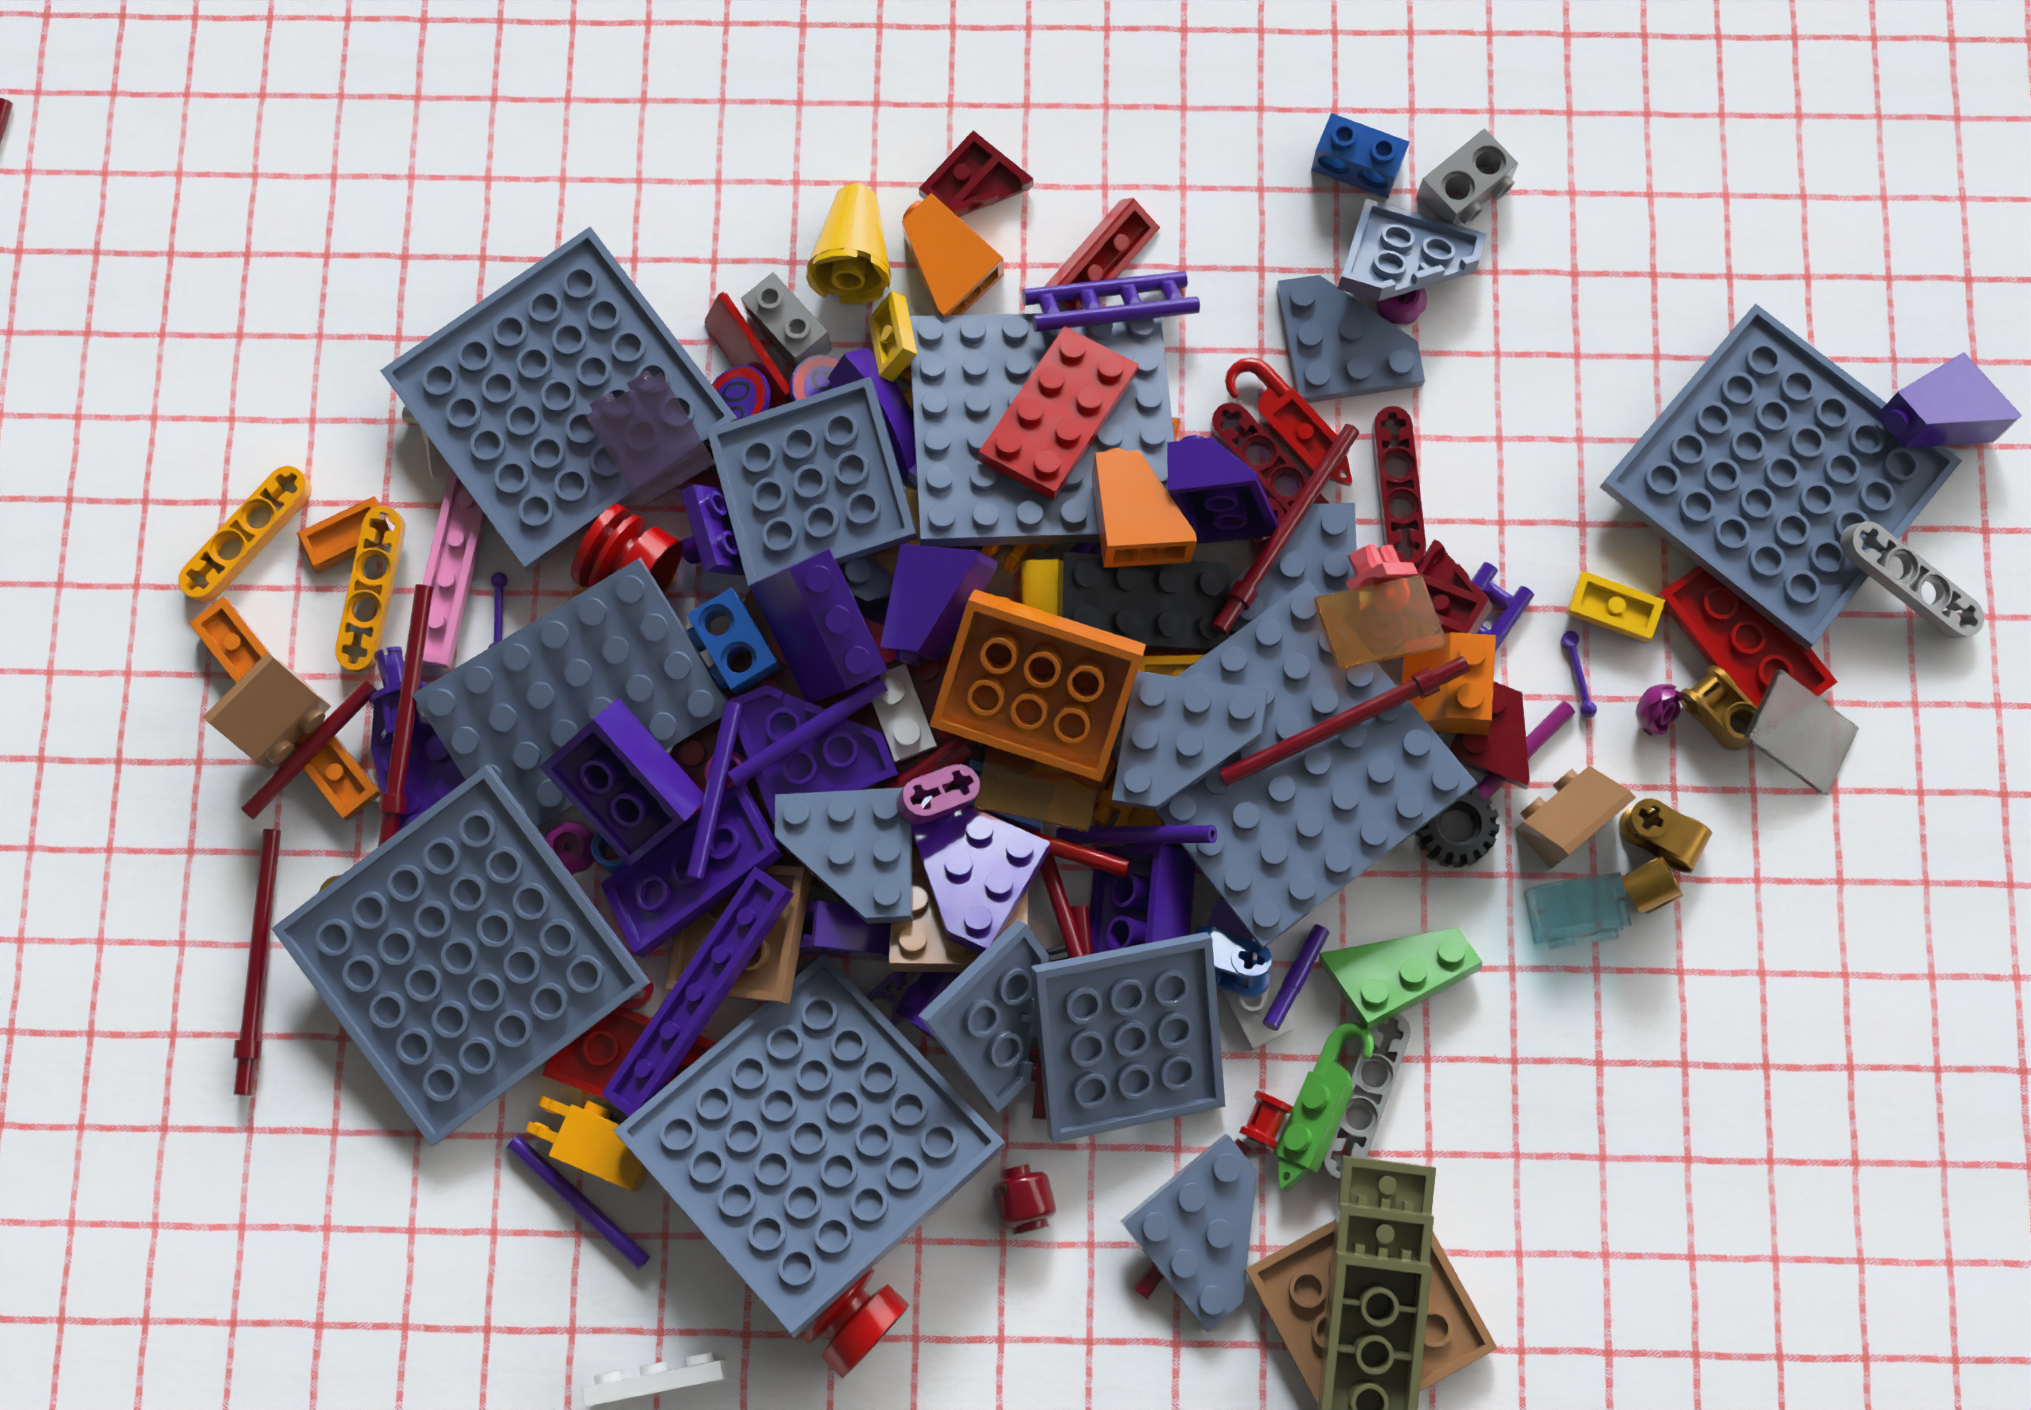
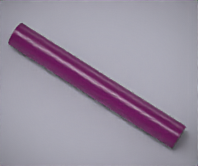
(1535, 741)

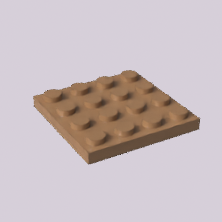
(1295, 1295)

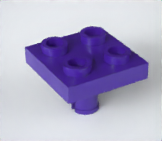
(712, 531)

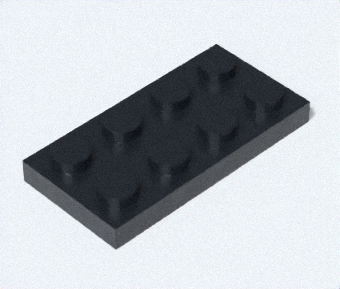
(1145, 603)

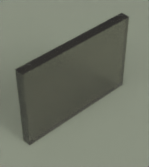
(1801, 732)

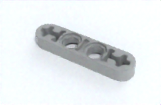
(1914, 576)
(1370, 1097)

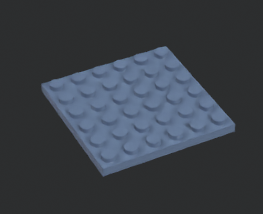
(513, 388)
(960, 391)
(1769, 468)
(1326, 812)
(460, 955)
(809, 1143)

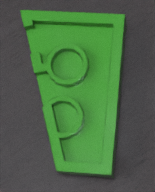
(1399, 972)

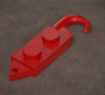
(1290, 418)

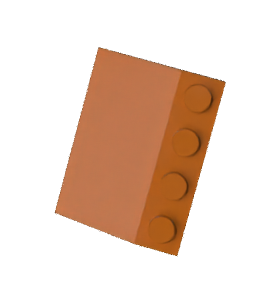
(1037, 685)

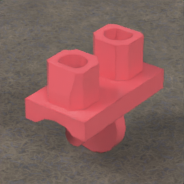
(1377, 566)

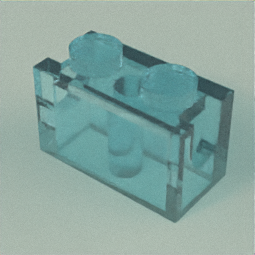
(1577, 909)

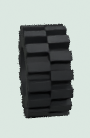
(1468, 851)

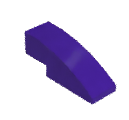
(894, 406)

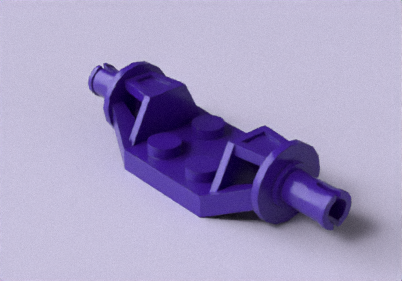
(430, 766)

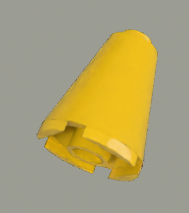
(851, 249)

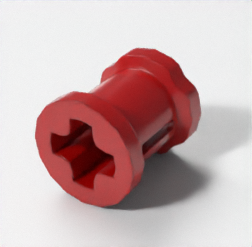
(1265, 1119)

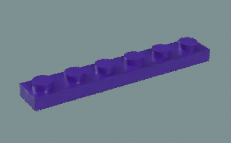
(698, 992)

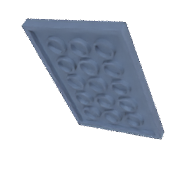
(560, 673)

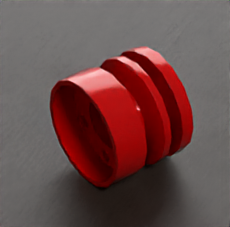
(619, 540)
(856, 1323)

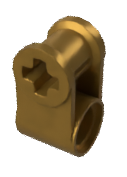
(1717, 708)
(1670, 833)
(1651, 886)

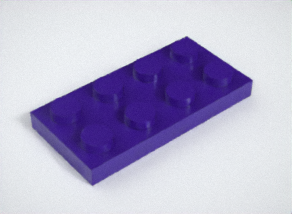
(658, 899)

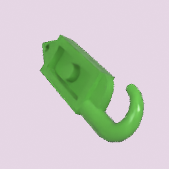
(1318, 1108)

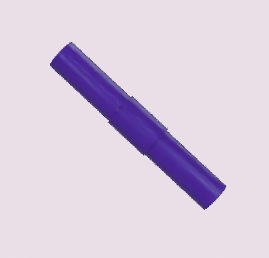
(1296, 977)

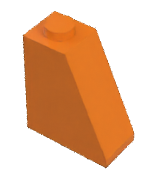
(949, 257)
(1137, 513)

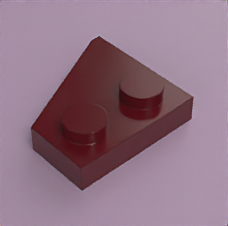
(975, 177)
(1455, 598)
(1505, 747)

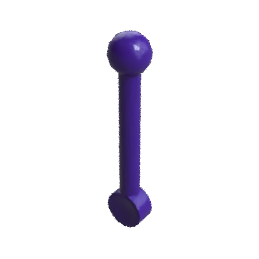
(499, 581)
(1569, 641)

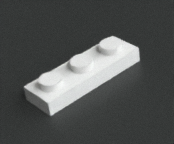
(655, 1379)

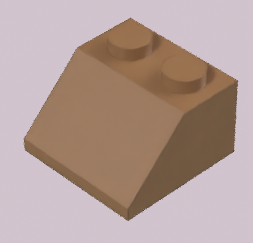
(268, 711)
(1572, 814)

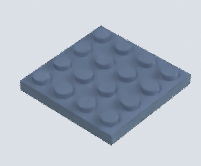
(812, 480)
(1128, 1036)

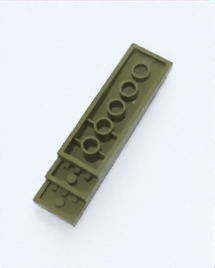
(1378, 1286)

